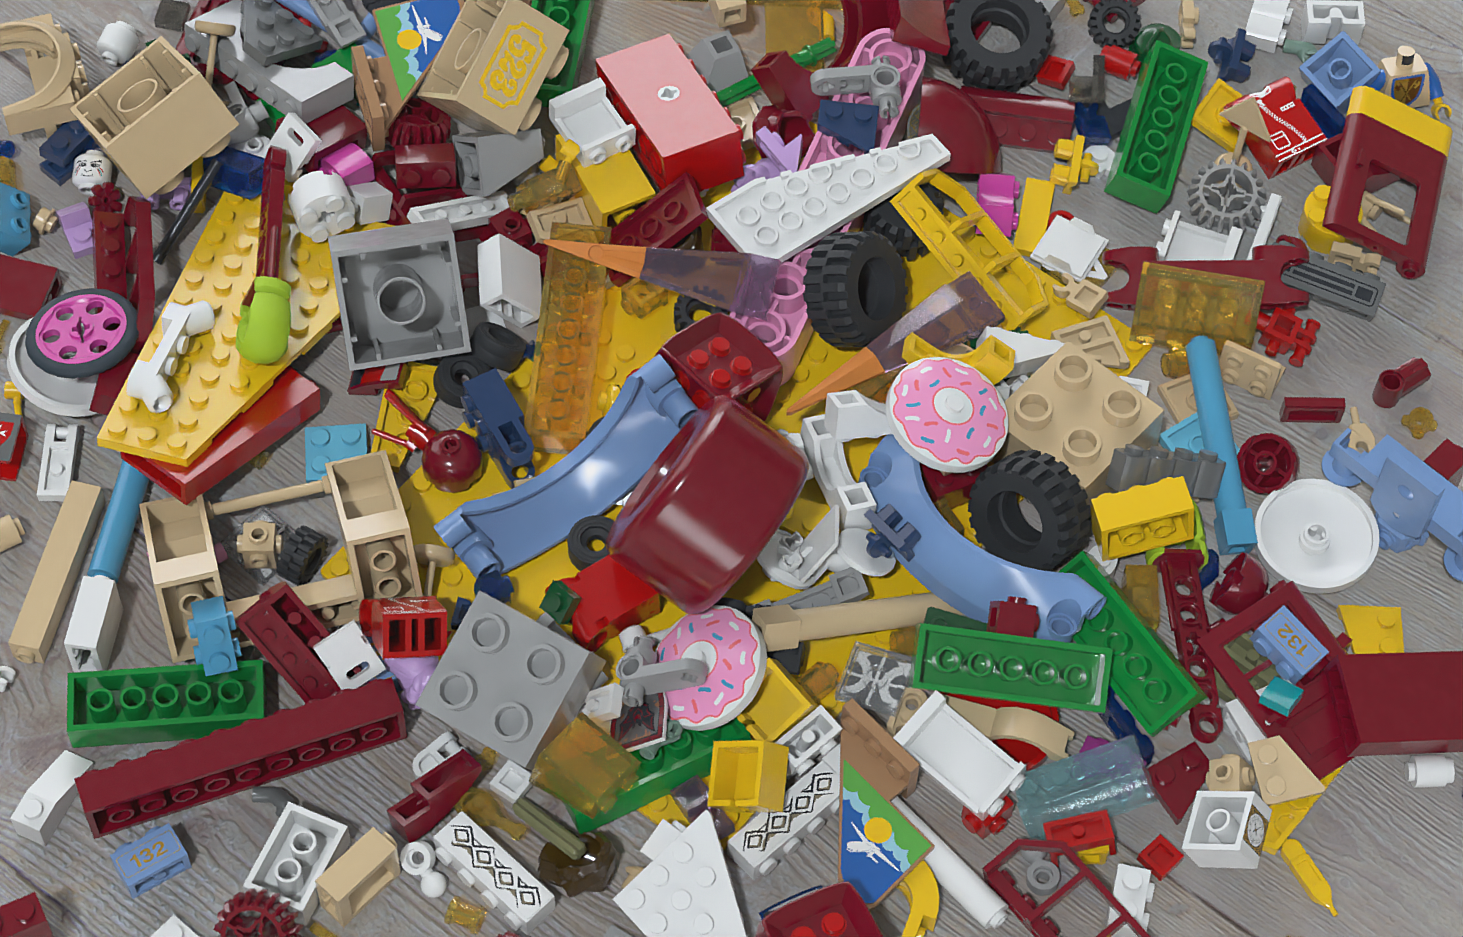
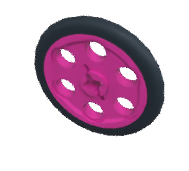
(79, 303)

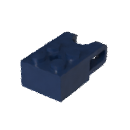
(498, 424)

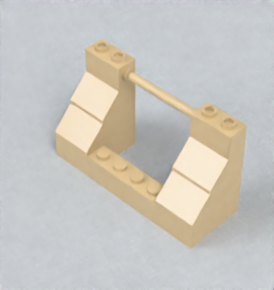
(371, 528)

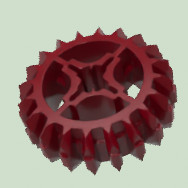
(419, 124)
(273, 922)

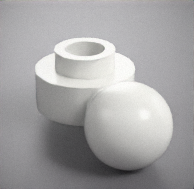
(432, 883)

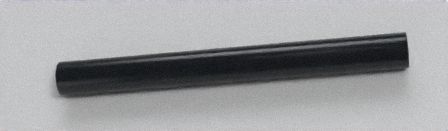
(187, 211)

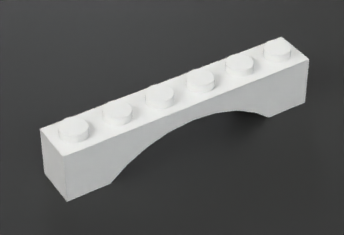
(856, 416)

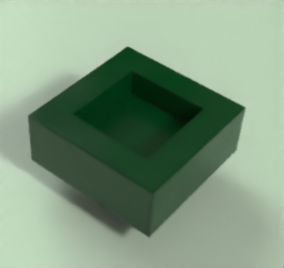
(560, 602)

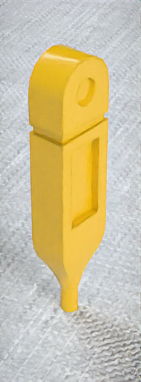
(1307, 874)

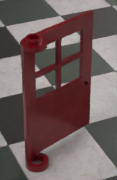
(1313, 724)

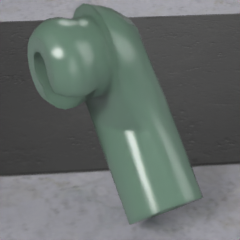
(1302, 49)
(673, 733)

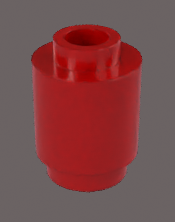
(1120, 62)

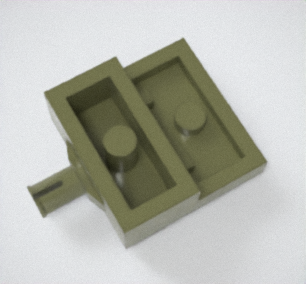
(1246, 659)

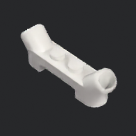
(149, 379)

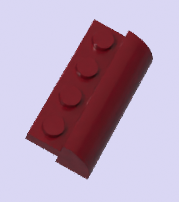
(1025, 119)
(286, 635)

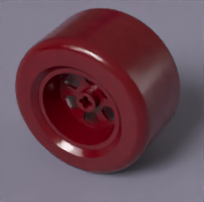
(708, 505)

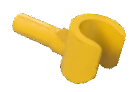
(12, 392)

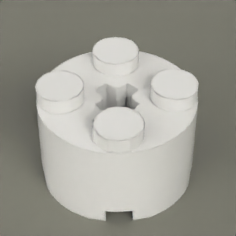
(321, 205)

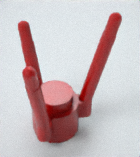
(418, 432)

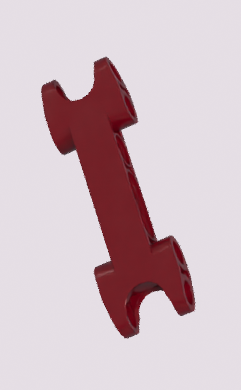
(1266, 265)

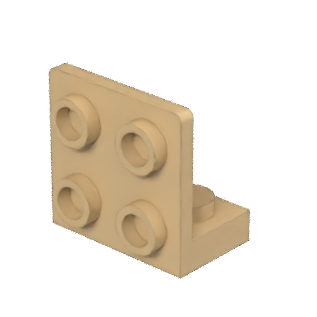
(1250, 370)

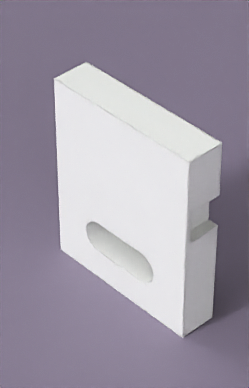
(297, 153)
(345, 651)

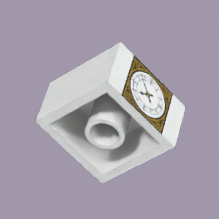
(1227, 829)

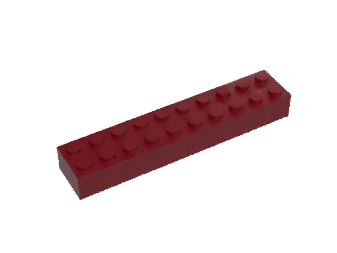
(241, 757)

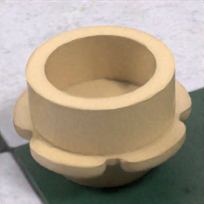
(45, 220)

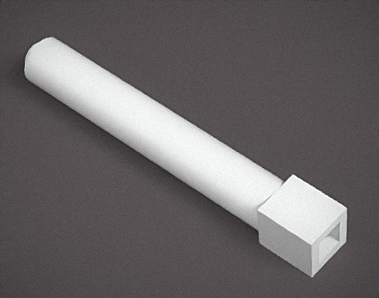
(949, 868)

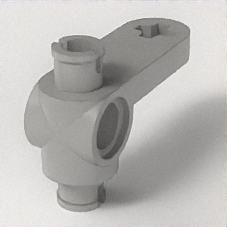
(878, 79)
(245, 115)
(643, 676)

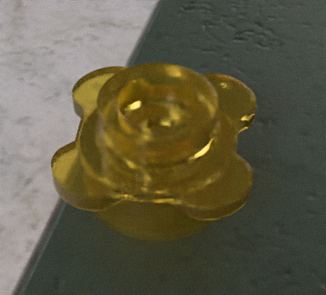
(1419, 415)

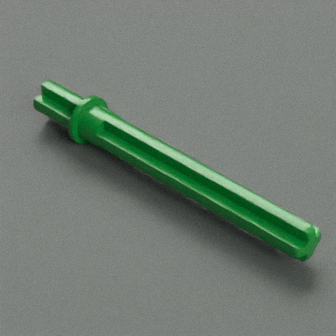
(749, 85)

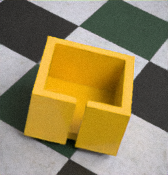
(777, 704)
(748, 776)

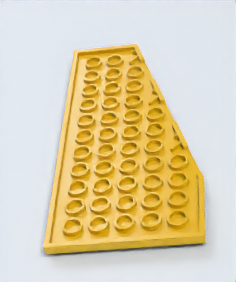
(212, 376)

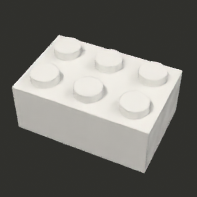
(296, 855)

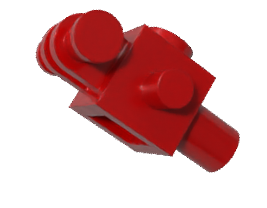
(1283, 332)

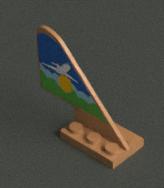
(411, 41)
(874, 838)

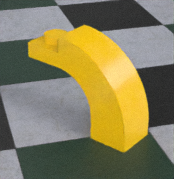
(991, 358)
(923, 899)

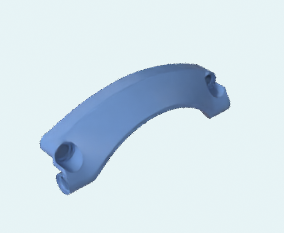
(589, 480)
(962, 571)

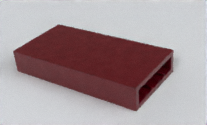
(1398, 702)

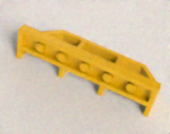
(956, 255)

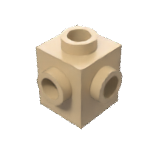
(260, 544)
(1230, 774)

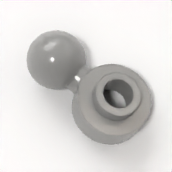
(1040, 869)

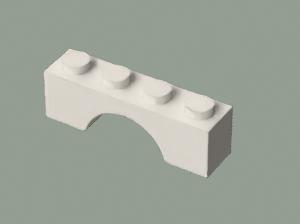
(833, 475)

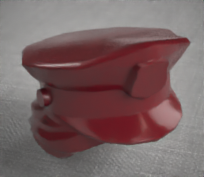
(786, 124)

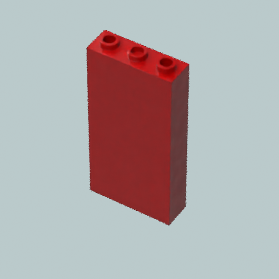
(272, 416)

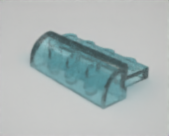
(1088, 782)

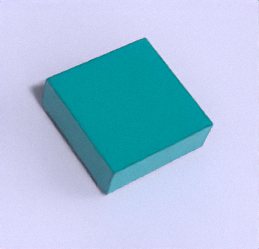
(1281, 696)

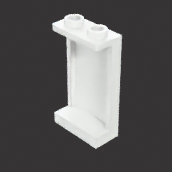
(960, 757)

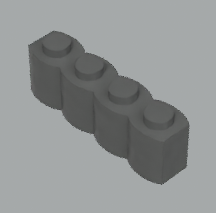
(1143, 467)

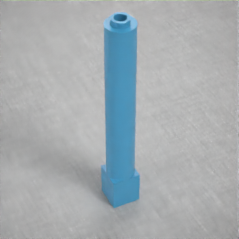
(1234, 521)
(118, 523)

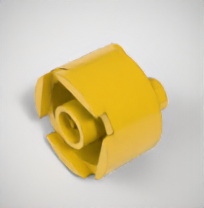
(1311, 220)

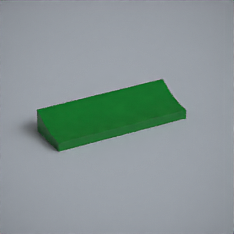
(1142, 666)
(668, 769)

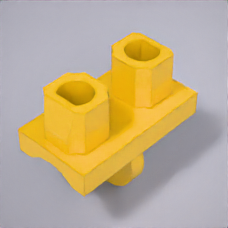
(1072, 152)

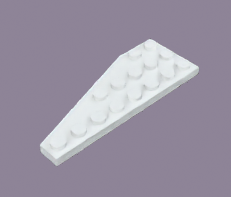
(801, 207)

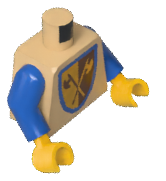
(1410, 81)

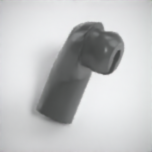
(273, 795)

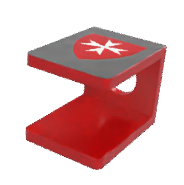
(12, 445)

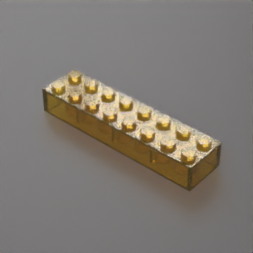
(567, 343)

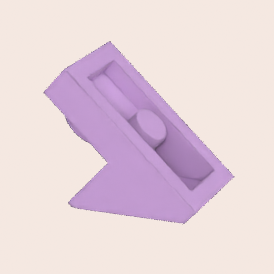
(782, 157)
(77, 227)

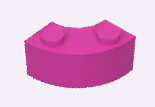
(349, 163)
(996, 197)

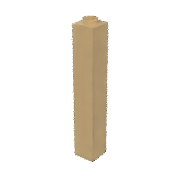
(57, 572)

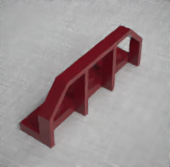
(402, 203)
(111, 266)
(1025, 908)

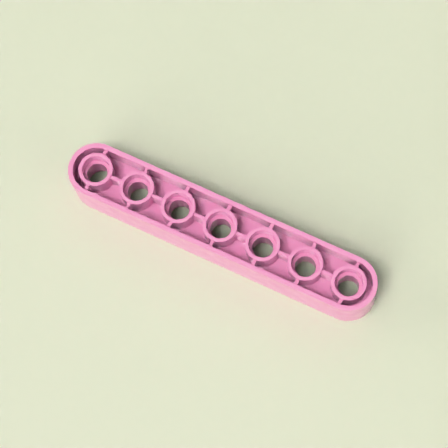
(787, 322)

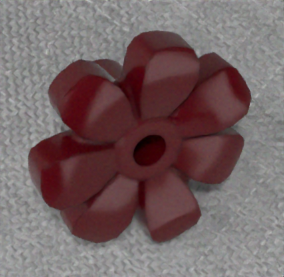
(105, 198)

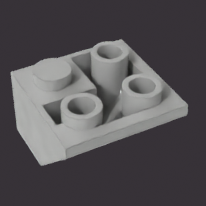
(719, 60)

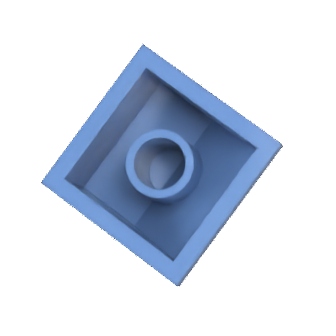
(1338, 70)

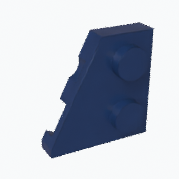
(849, 123)

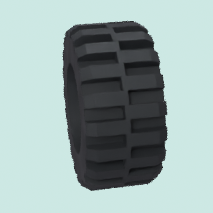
(992, 69)
(854, 288)
(1052, 493)

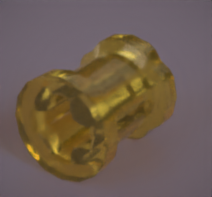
(465, 915)

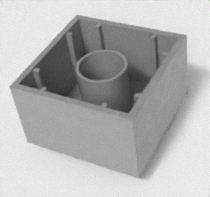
(399, 294)
(509, 681)

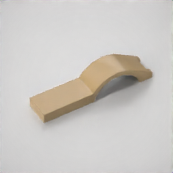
(1015, 724)

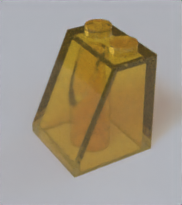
(585, 768)

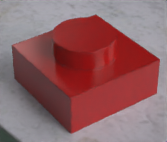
(1055, 72)
(1160, 857)

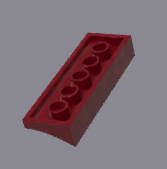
(919, 24)

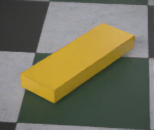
(1033, 215)

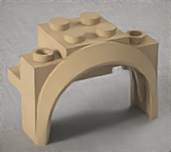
(55, 78)

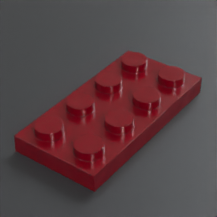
(661, 220)

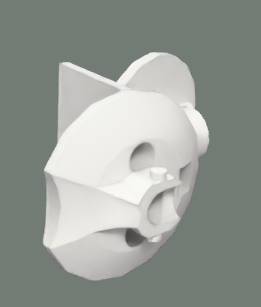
(801, 562)

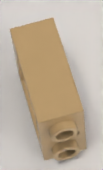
(358, 876)

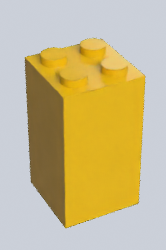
(611, 187)

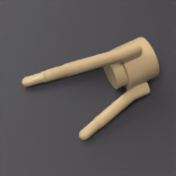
(1374, 206)

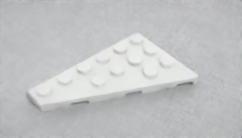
(685, 889)

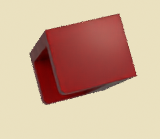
(1081, 833)

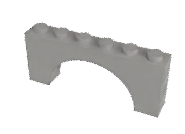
(289, 90)

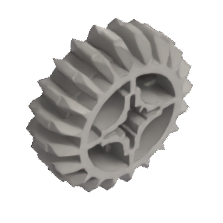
(1251, 201)

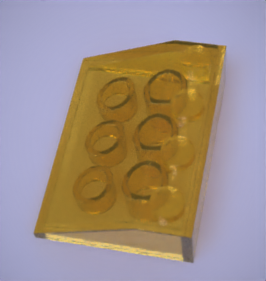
(1189, 303)

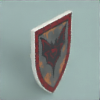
(641, 724)

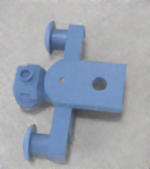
(1406, 496)

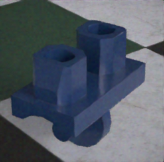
(1228, 55)
(883, 523)

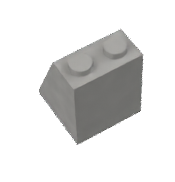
(493, 159)

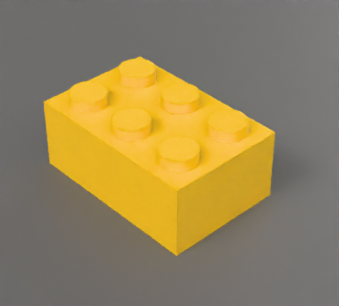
(1142, 518)

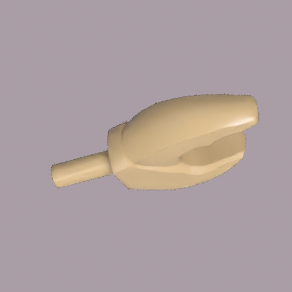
(1361, 434)

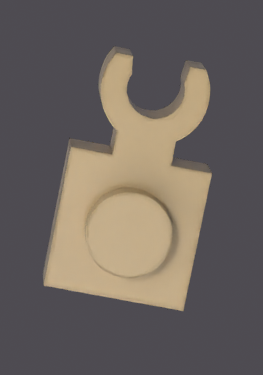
(1187, 17)
(1354, 257)
(1081, 297)

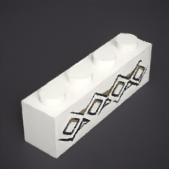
(777, 833)
(493, 873)

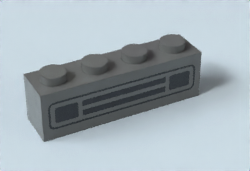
(1336, 285)

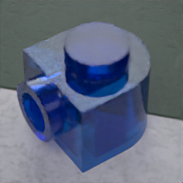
(495, 586)

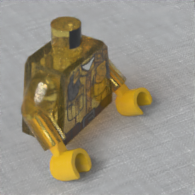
(551, 187)

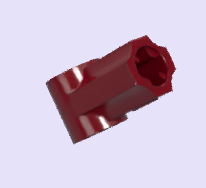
(1399, 382)

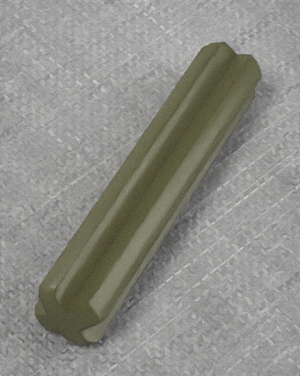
(549, 828)

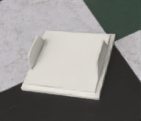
(1070, 247)

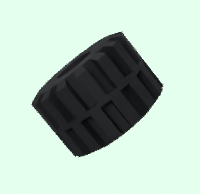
(889, 223)

